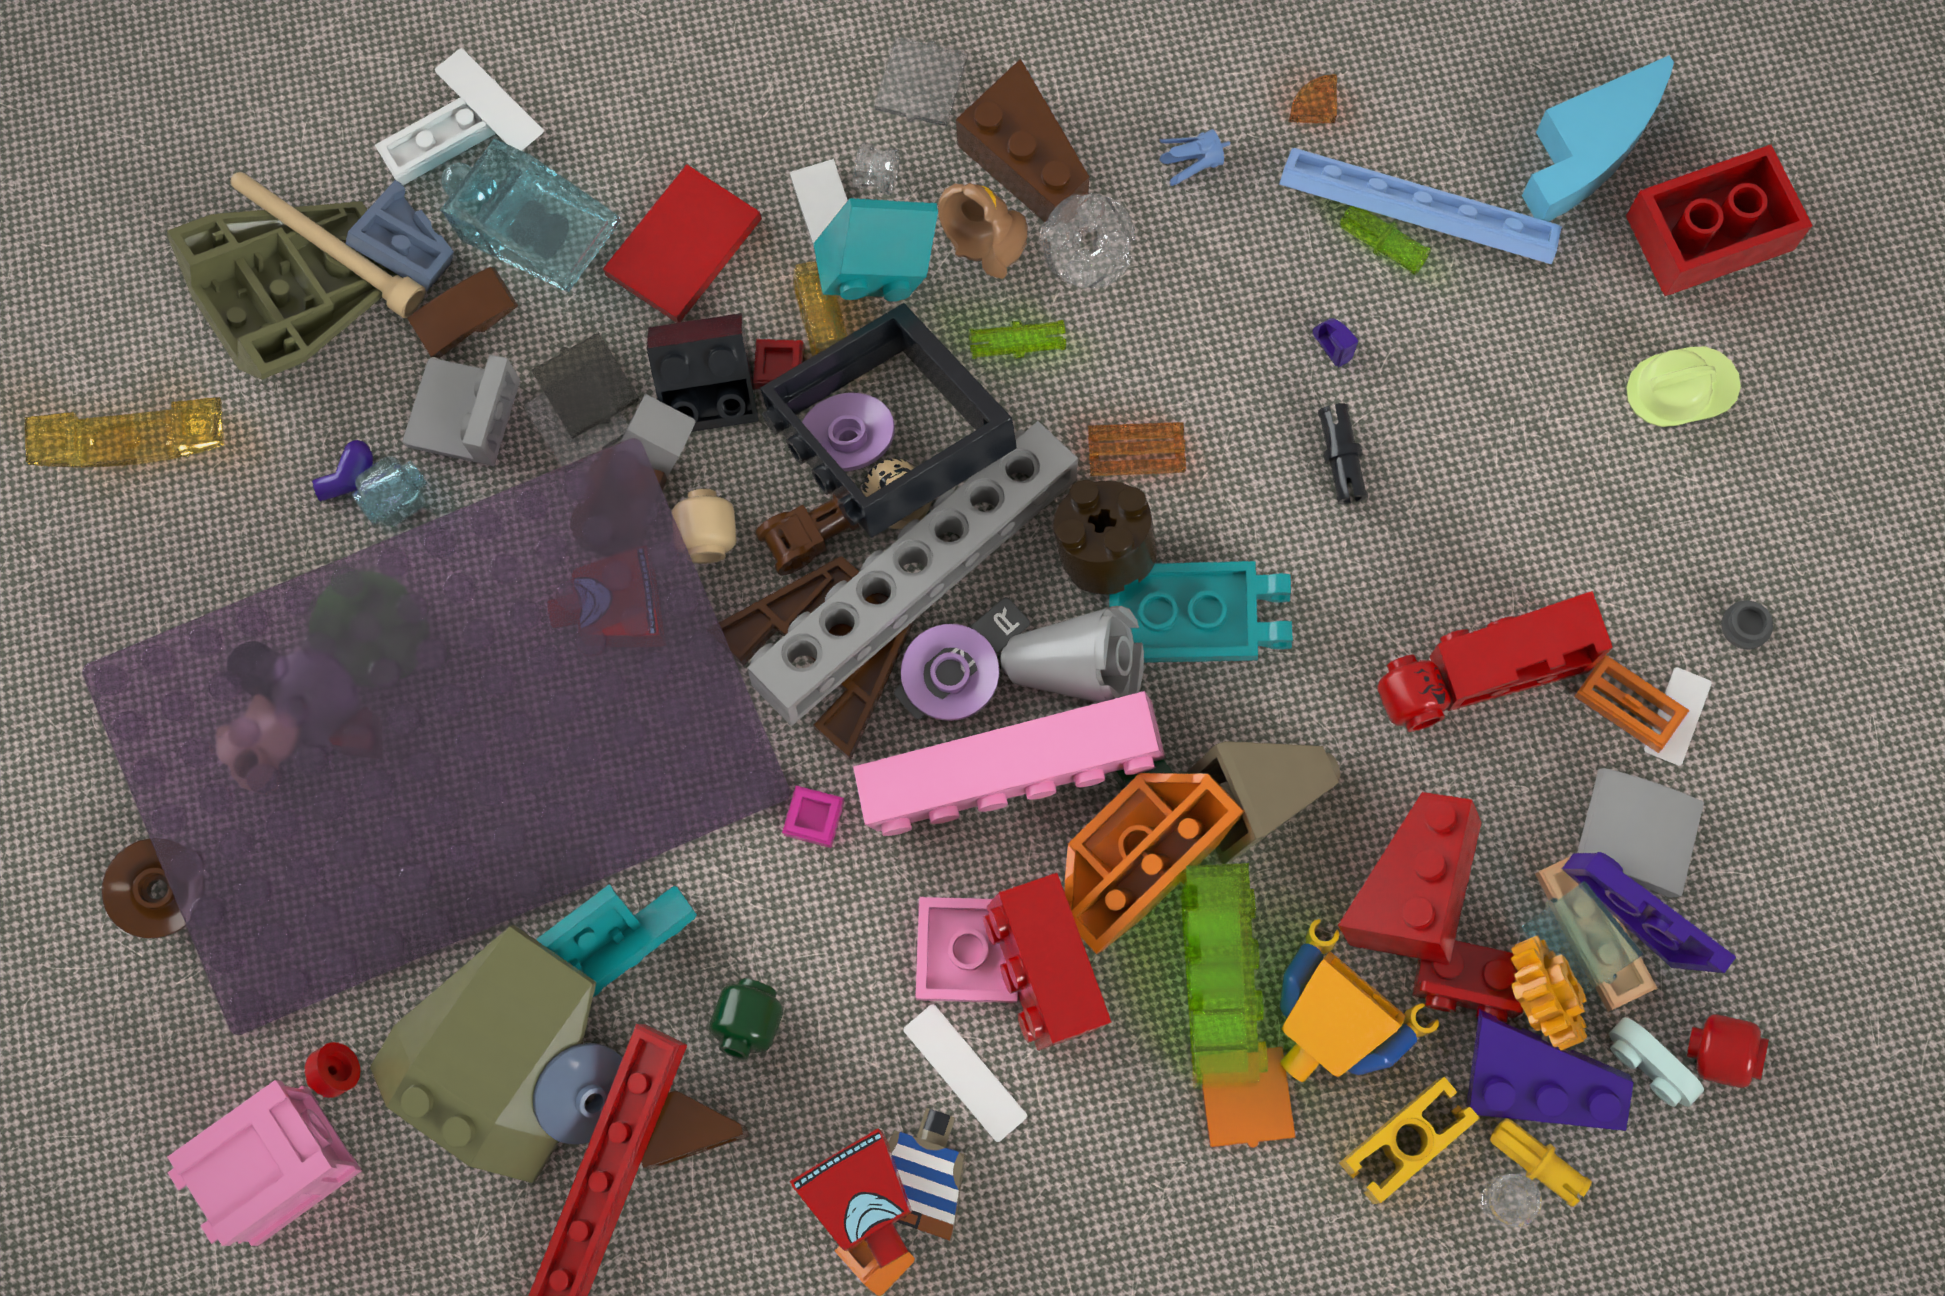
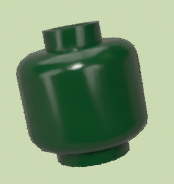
(746, 1018)

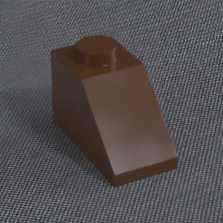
(688, 1130)

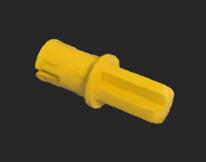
(1540, 1161)

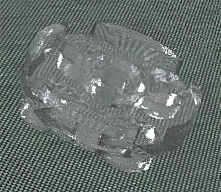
(1063, 235)

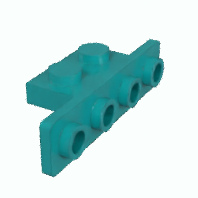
(608, 938)

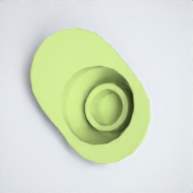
(1683, 386)

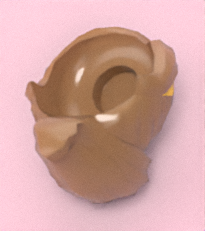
(982, 227)

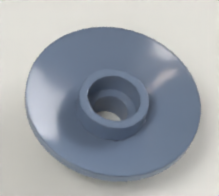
(567, 1084)

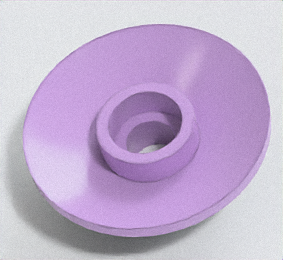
(852, 418)
(971, 692)

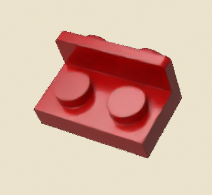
(1473, 980)

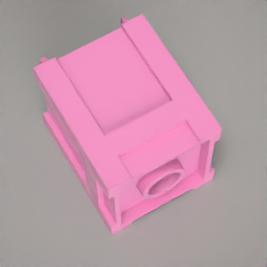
(262, 1165)

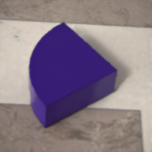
(1336, 341)

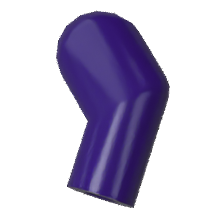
(353, 461)

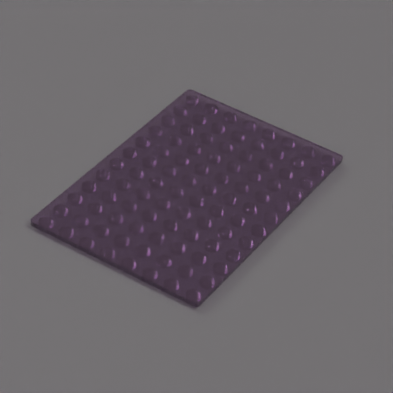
(435, 734)

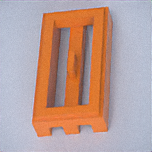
(1623, 719)

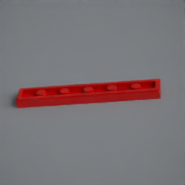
(609, 1164)

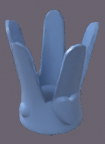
(1204, 147)

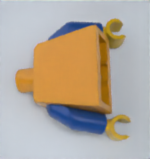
(1340, 1016)

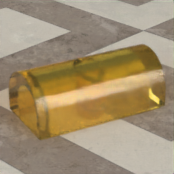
(819, 312)

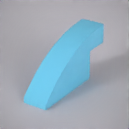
(1593, 137)

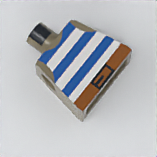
(930, 1174)

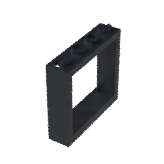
(854, 357)

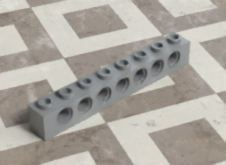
(797, 690)

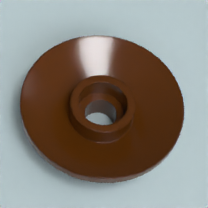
(129, 895)

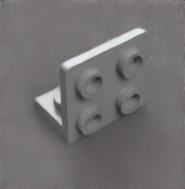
(463, 409)

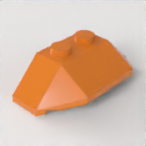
(1140, 850)

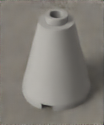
(1079, 657)

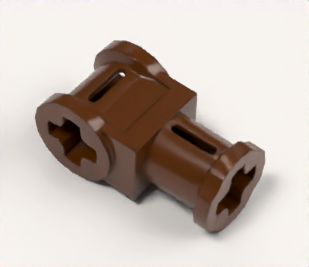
(804, 534)

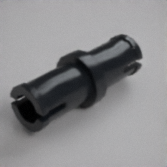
(1342, 453)

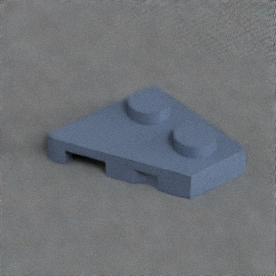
(401, 238)

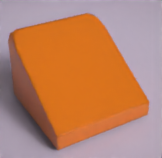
(868, 1271)

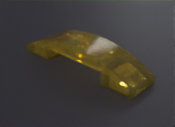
(124, 438)

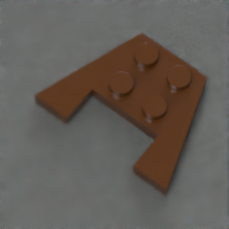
(756, 624)

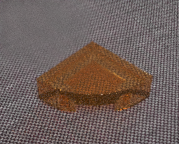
(1316, 101)

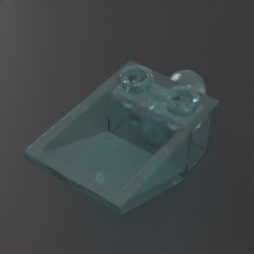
(526, 214)

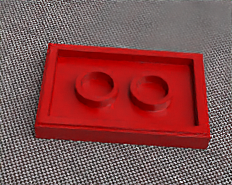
(682, 243)

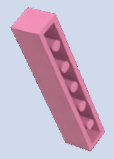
(1009, 763)

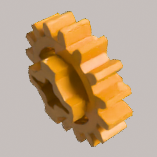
(1549, 993)

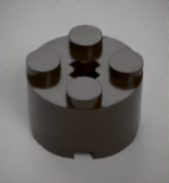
(1105, 536)

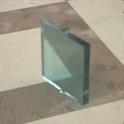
(1586, 936)

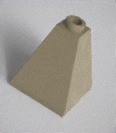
(1268, 784)

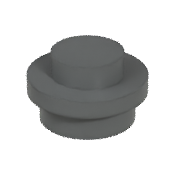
(1747, 624)

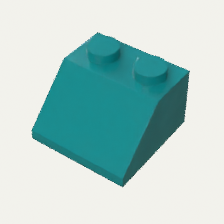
(876, 249)

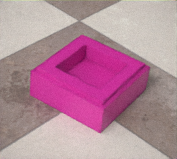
(813, 816)

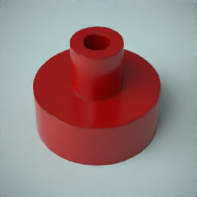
(332, 1070)

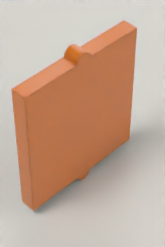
(1251, 1112)

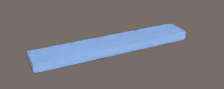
(1421, 205)

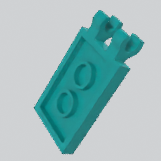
(1205, 611)

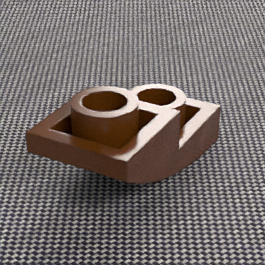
(461, 310)

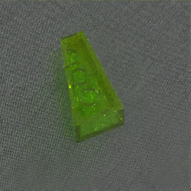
(1221, 977)

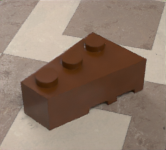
(1022, 143)

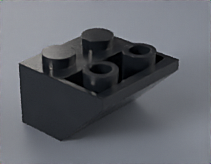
(704, 370)

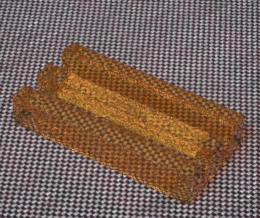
(1136, 431)

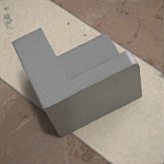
(661, 432)

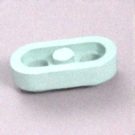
(1640, 1049)

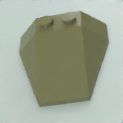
(269, 287)
(475, 1048)

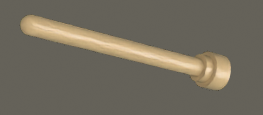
(401, 294)

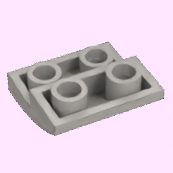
(1642, 829)

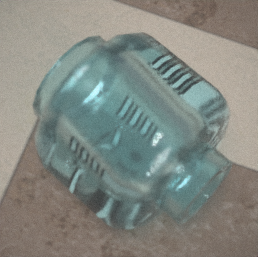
(390, 491)

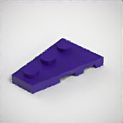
(1647, 917)
(1534, 1081)

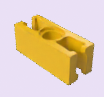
(1430, 1146)

